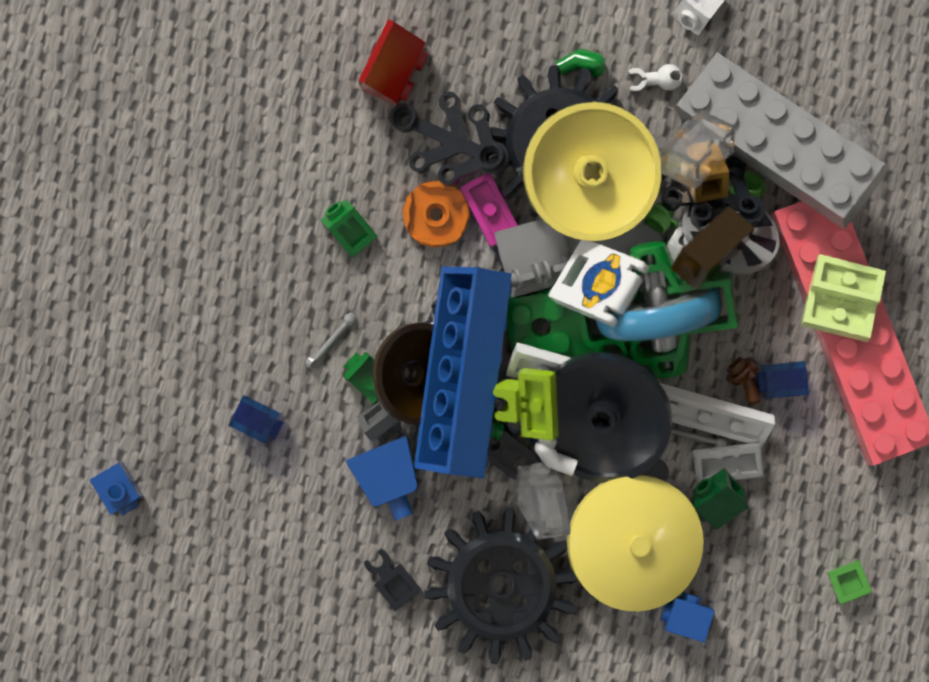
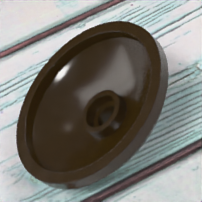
(401, 349)

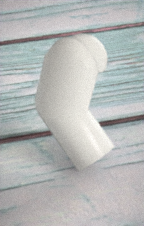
(555, 460)

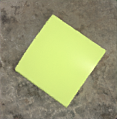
(843, 298)

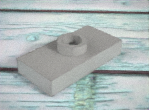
(740, 460)

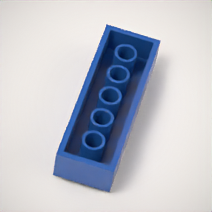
(463, 371)

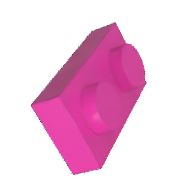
(488, 206)

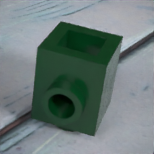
(719, 499)

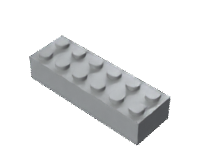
(786, 141)

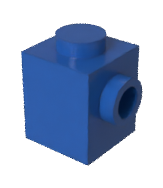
(117, 489)
(687, 617)

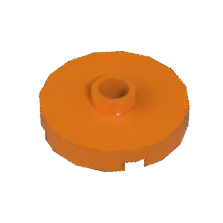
(417, 214)

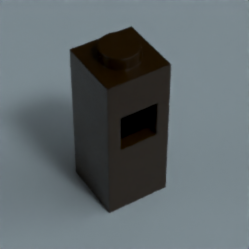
(712, 248)

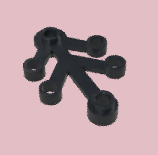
(455, 141)
(741, 199)

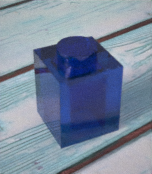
(783, 380)
(256, 419)

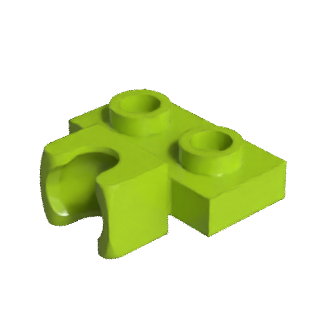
(532, 402)

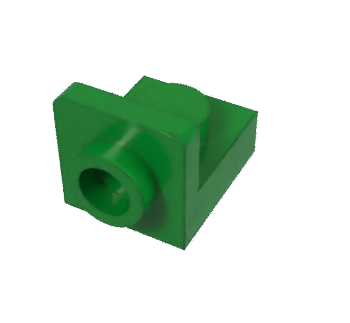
(348, 227)
(360, 374)

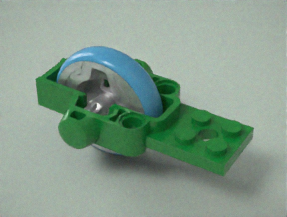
(655, 313)

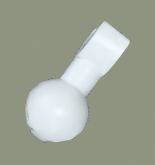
(662, 78)

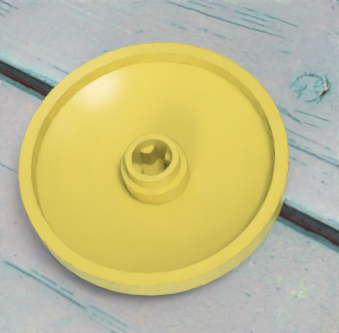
(592, 171)
(635, 543)

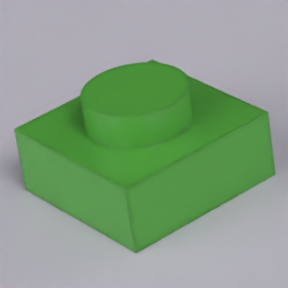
(849, 581)

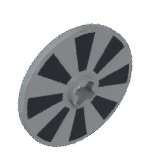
(757, 252)

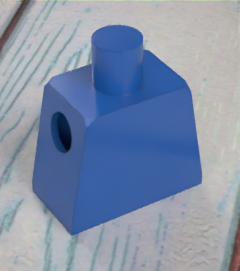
(387, 476)

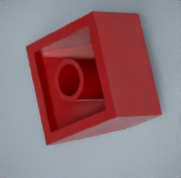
(393, 64)

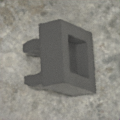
(377, 421)

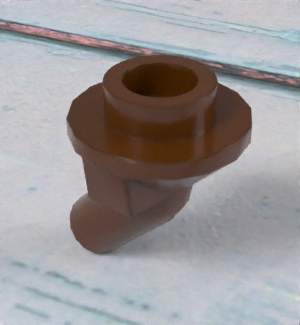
(744, 372)

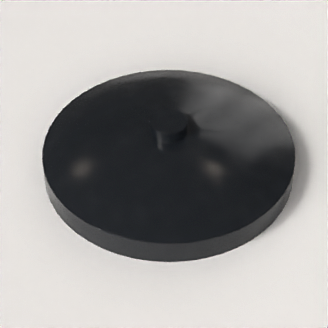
(610, 416)

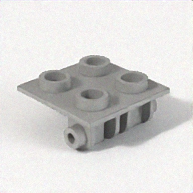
(532, 255)

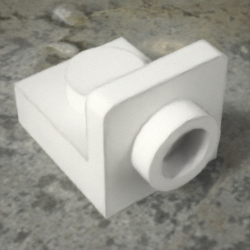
(696, 13)

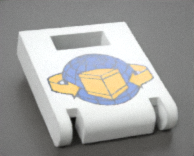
(602, 283)

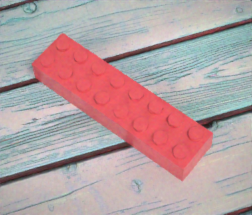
(869, 374)

